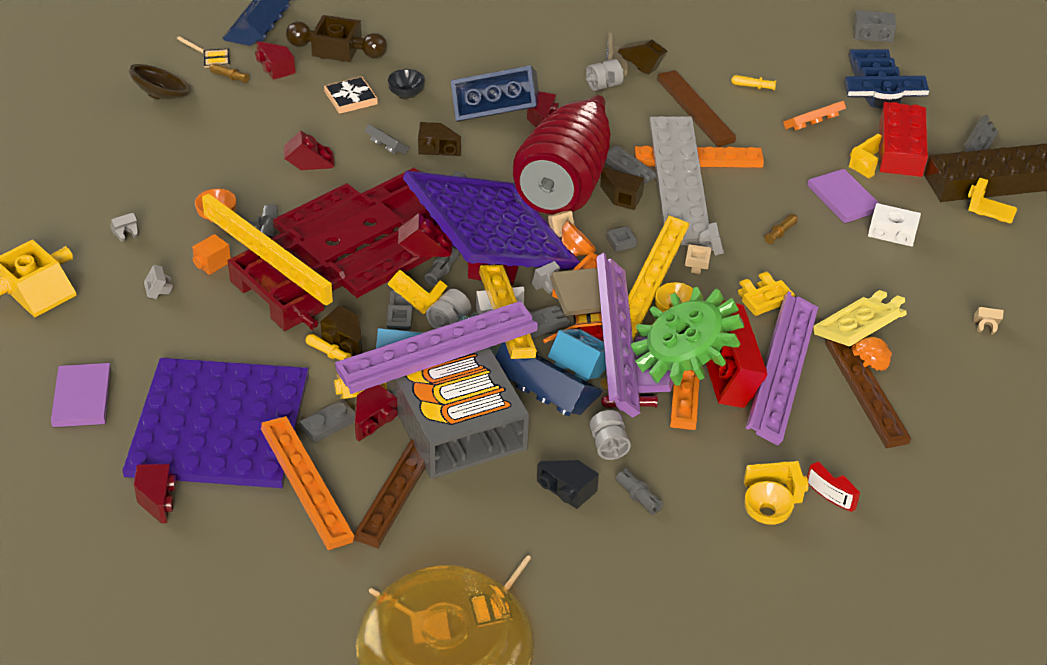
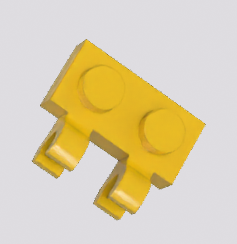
(767, 297)

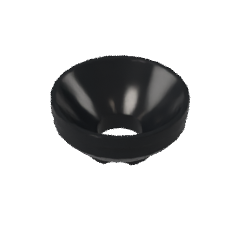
(406, 83)

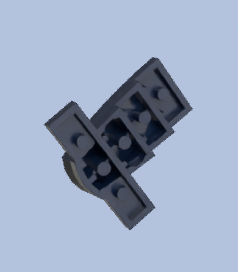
(880, 79)

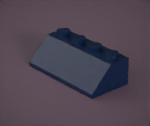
(255, 21)
(495, 93)
(548, 382)

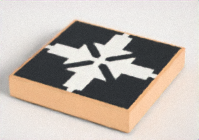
(350, 95)

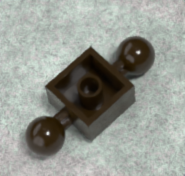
(336, 39)

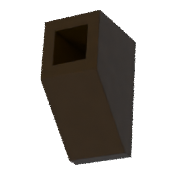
(644, 54)
(438, 140)
(622, 188)
(342, 329)

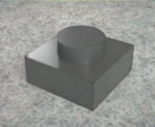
(621, 239)

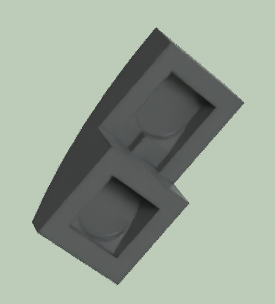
(399, 312)

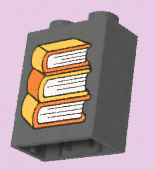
(463, 410)

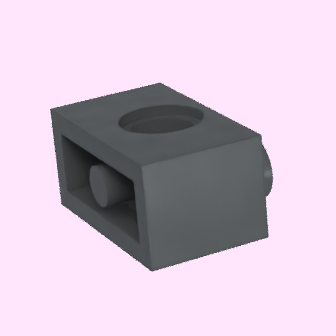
(874, 26)

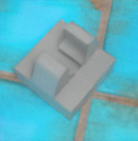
(123, 224)
(713, 239)
(542, 277)
(157, 282)

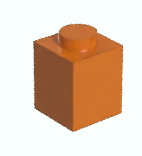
(211, 254)

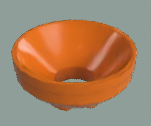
(222, 195)
(576, 240)

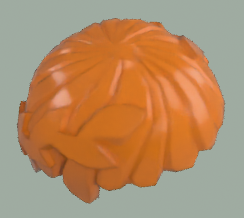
(873, 352)

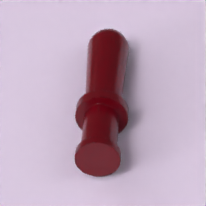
(643, 401)

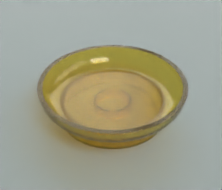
(445, 620)

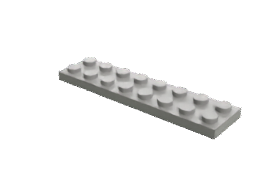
(679, 174)

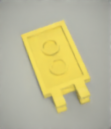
(860, 319)

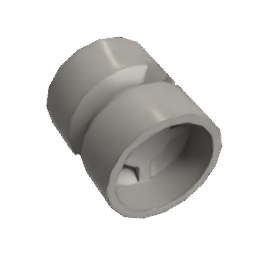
(448, 308)

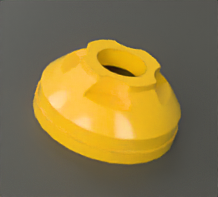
(663, 294)
(772, 496)

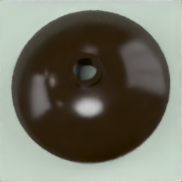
(158, 82)

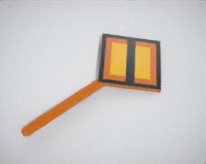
(580, 320)

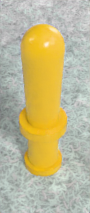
(752, 82)
(332, 351)

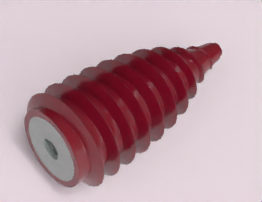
(563, 157)

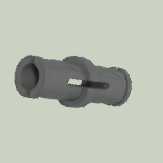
(436, 273)
(639, 491)

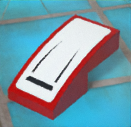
(836, 490)

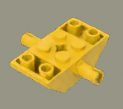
(35, 277)

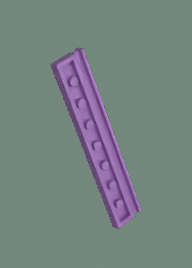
(617, 336)
(435, 347)
(784, 365)

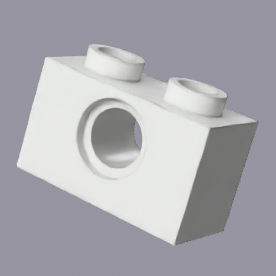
(894, 224)

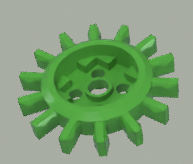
(700, 343)

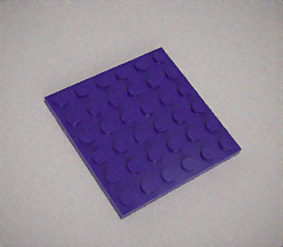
(489, 221)
(210, 420)

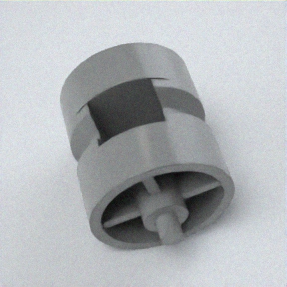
(605, 74)
(610, 435)

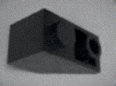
(568, 480)

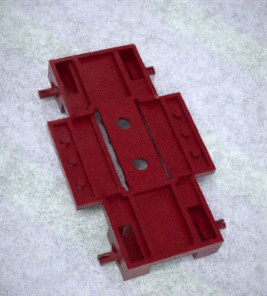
(341, 219)

